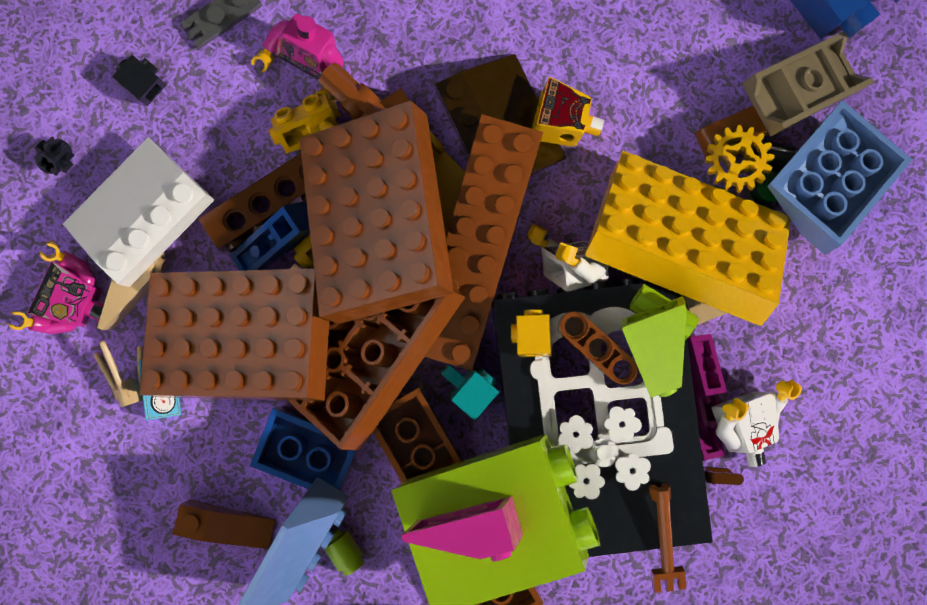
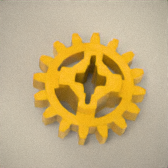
(750, 162)

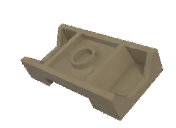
(804, 84)

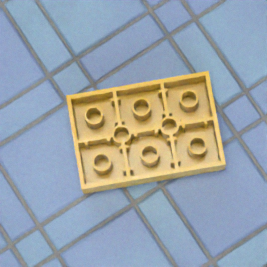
(691, 238)

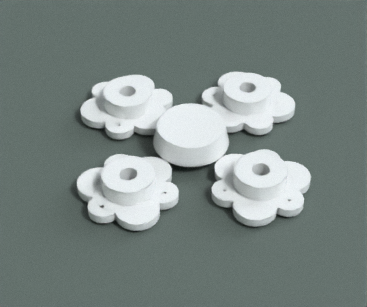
(605, 452)

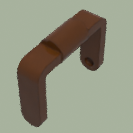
(718, 476)

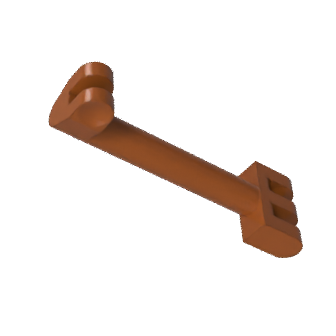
(667, 572)

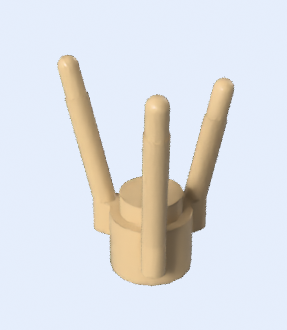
(125, 391)

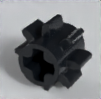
(53, 156)

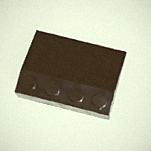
(496, 91)

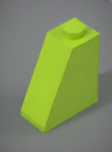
(658, 345)

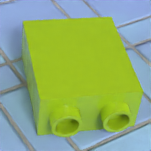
(553, 534)

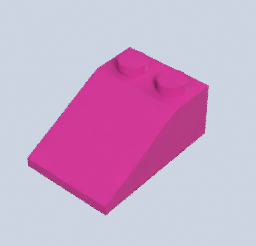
(474, 532)

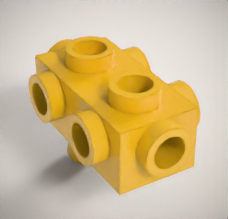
(310, 117)

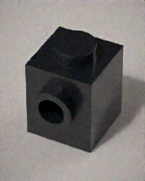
(139, 79)

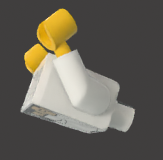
(566, 262)

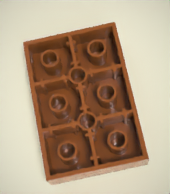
(375, 214)
(235, 336)
(370, 366)

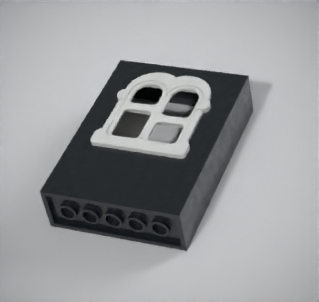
(622, 517)

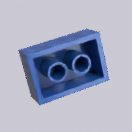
(300, 452)

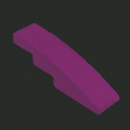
(707, 386)

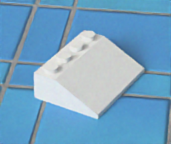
(137, 213)

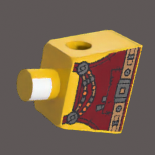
(564, 114)

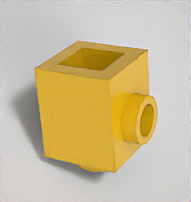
(532, 334)

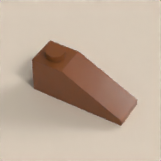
(223, 525)

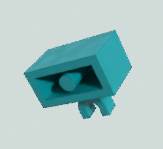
(472, 391)

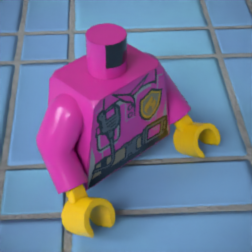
(301, 45)
(64, 297)

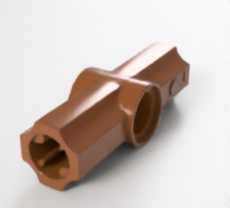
(354, 97)

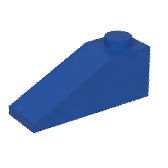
(273, 238)

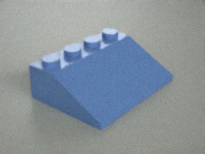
(837, 177)
(297, 546)

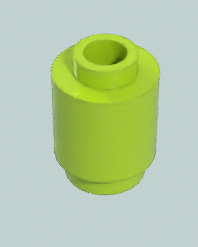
(344, 552)

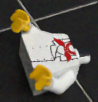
(752, 421)

